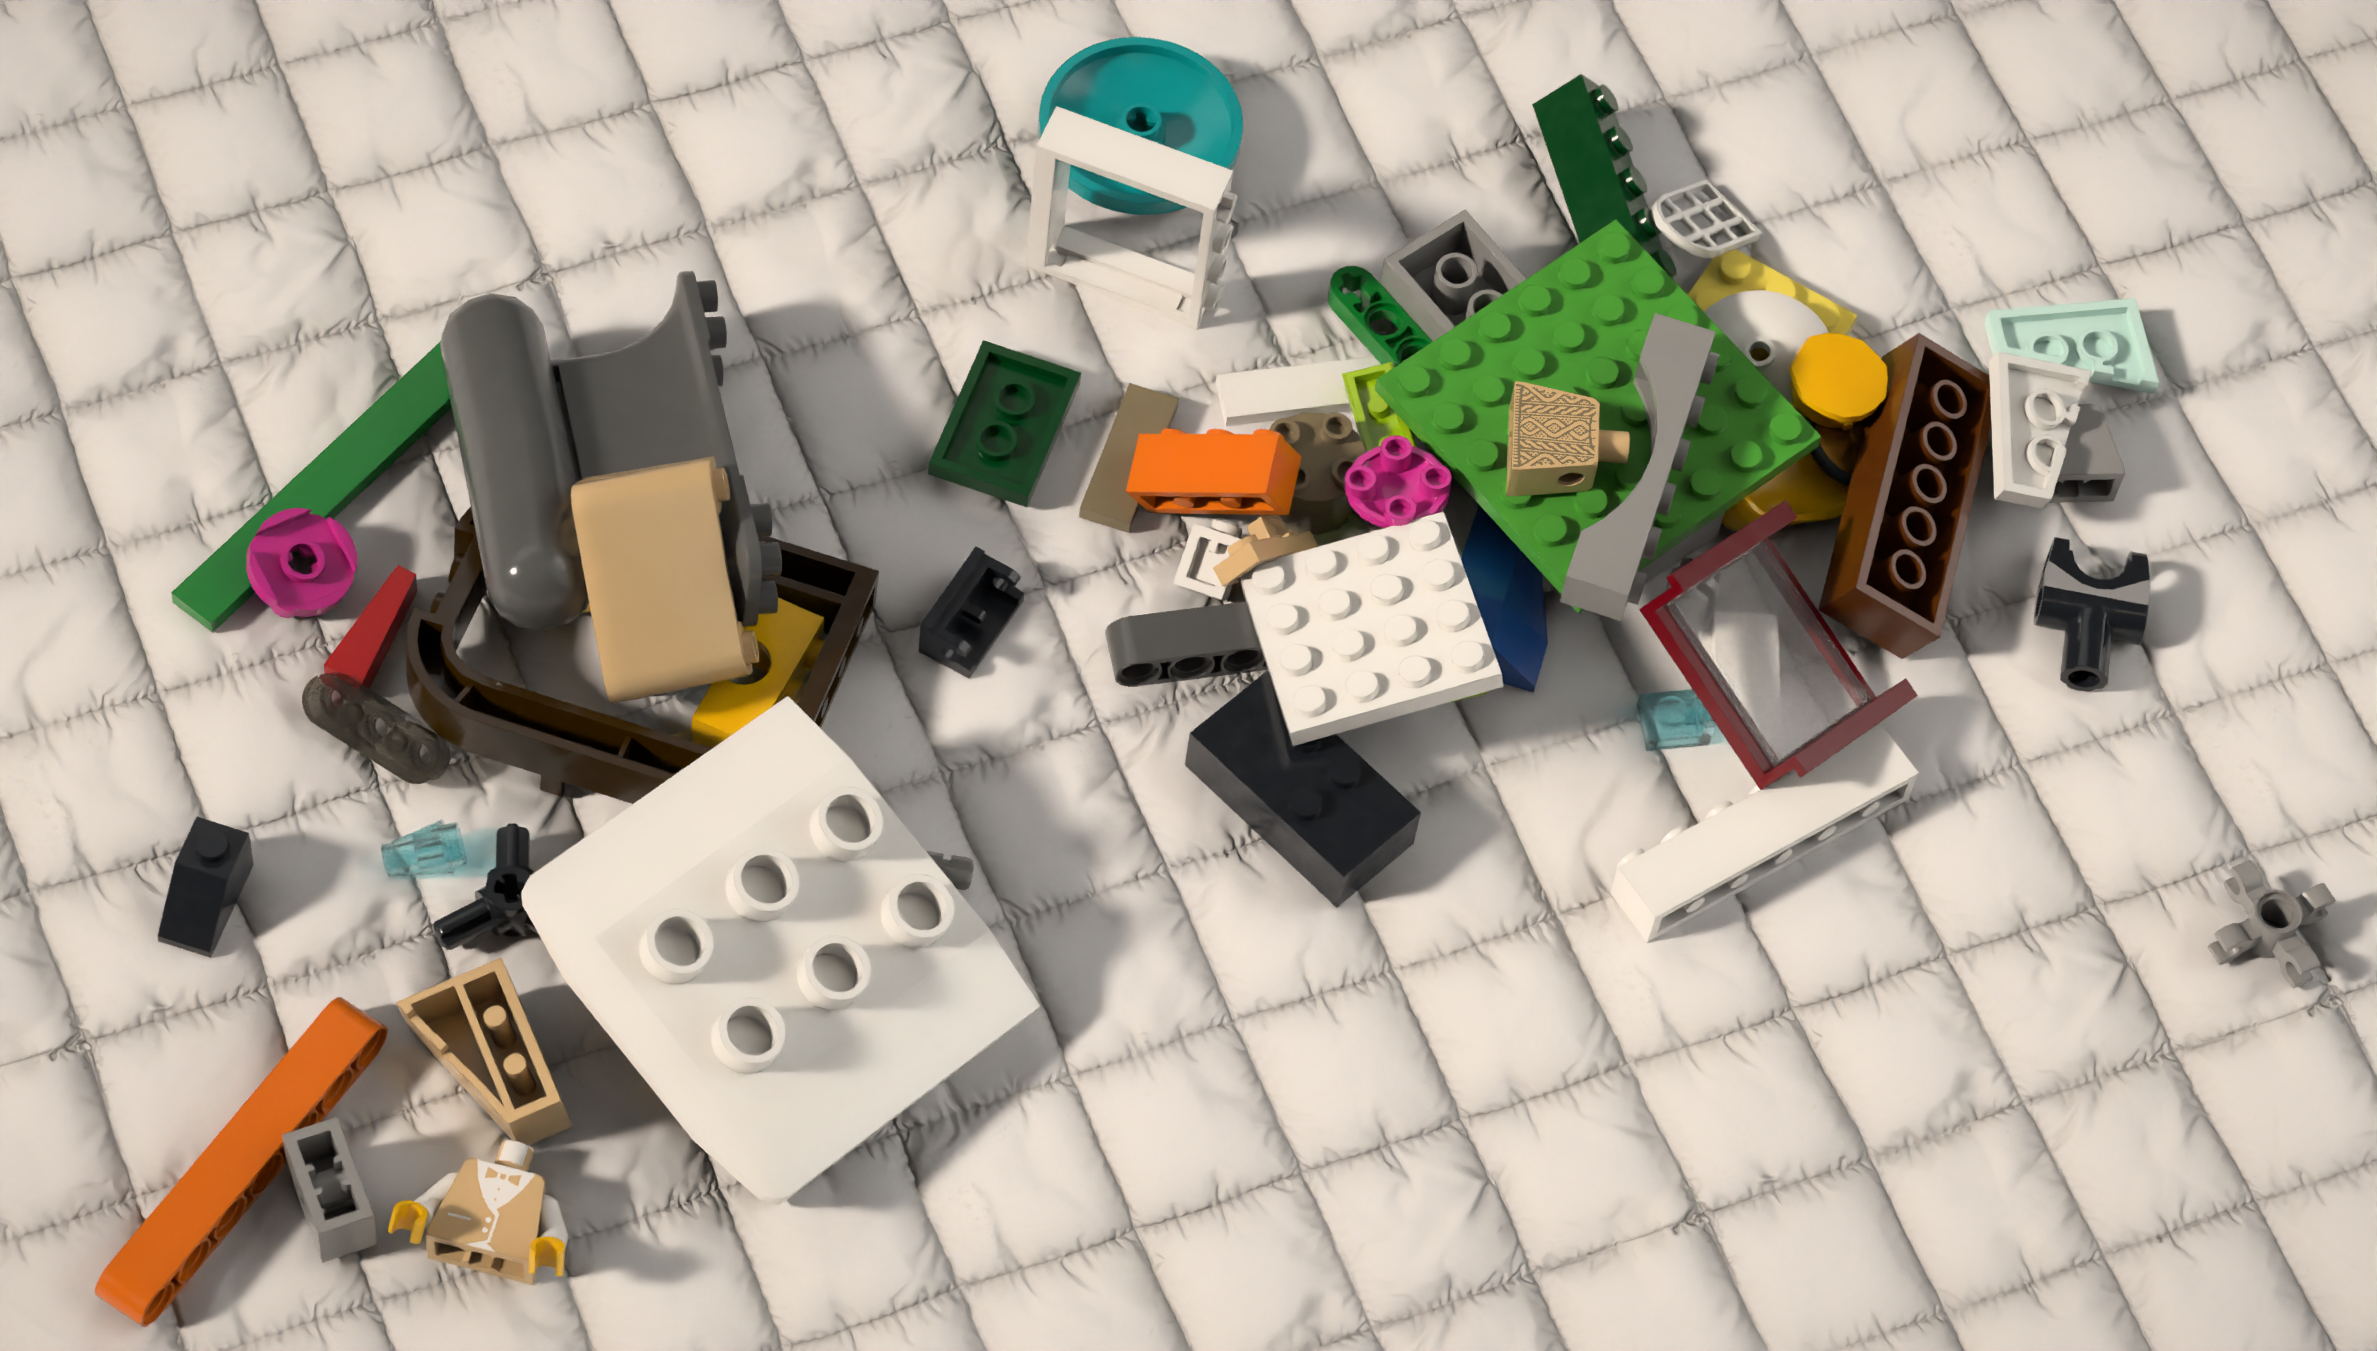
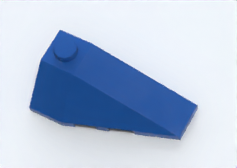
(1509, 600)

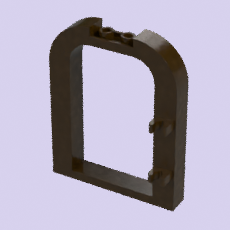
(581, 744)

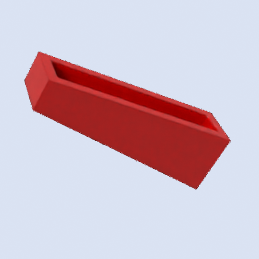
(375, 629)

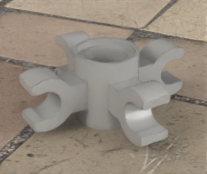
(2266, 941)

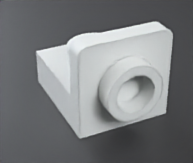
(1202, 553)

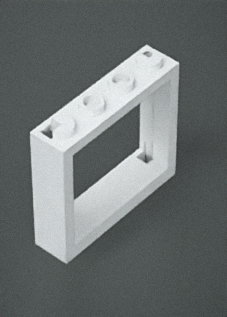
(1112, 268)

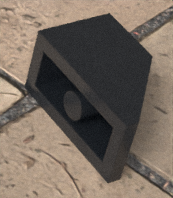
(205, 886)

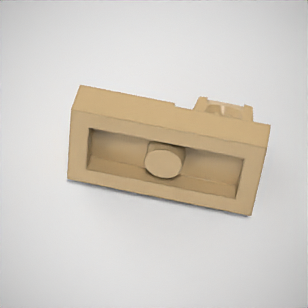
(1266, 543)

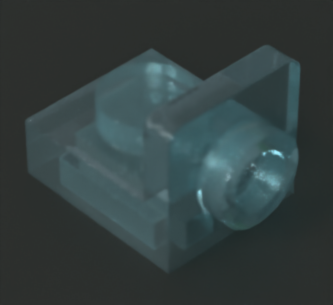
(1674, 720)

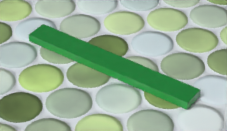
(324, 484)

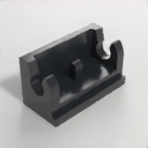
(970, 613)

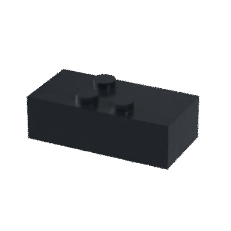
(1305, 800)

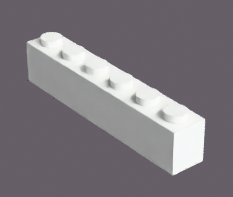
(1761, 834)

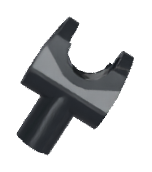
(2091, 612)

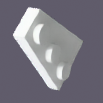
(2030, 424)

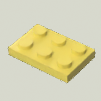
(1739, 273)

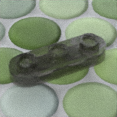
(356, 726)

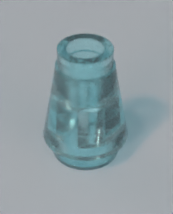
(426, 851)

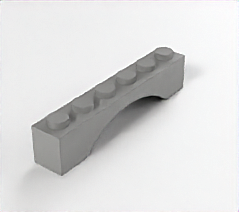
(1609, 553)

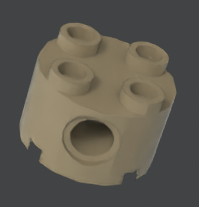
(1327, 453)

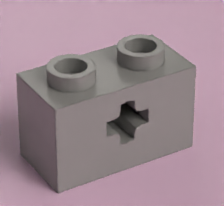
(329, 1189)

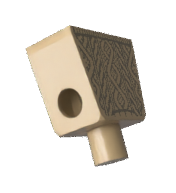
(1557, 441)

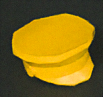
(1837, 380)

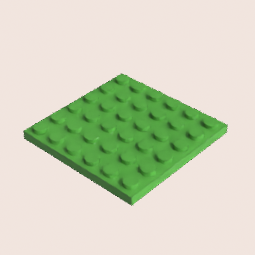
(1583, 333)

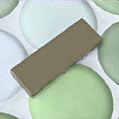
(1106, 496)

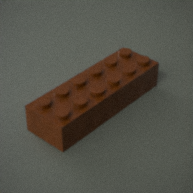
(1910, 499)

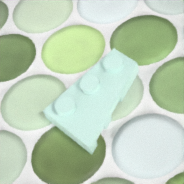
(2083, 335)

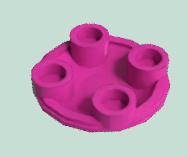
(1397, 484)

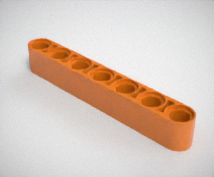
(239, 1162)

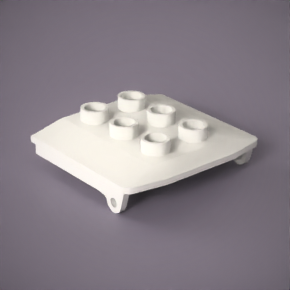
(775, 952)

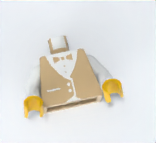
(489, 1218)

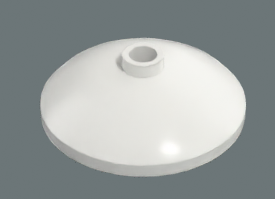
(1770, 323)

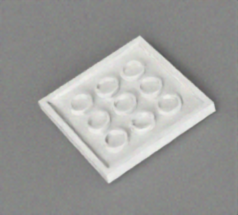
(1370, 629)

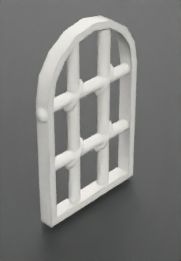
(1687, 242)

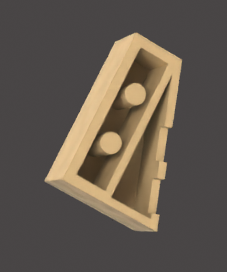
(490, 1049)

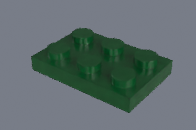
(1004, 423)

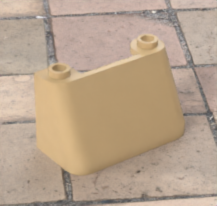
(660, 579)

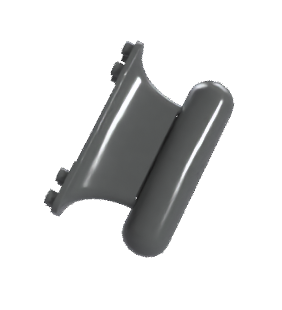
(545, 424)

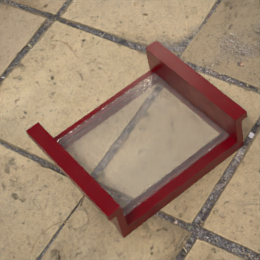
(1765, 656)

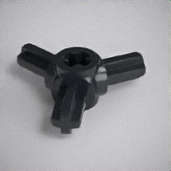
(490, 908)

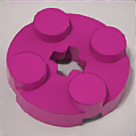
(311, 535)

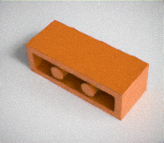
(1214, 473)

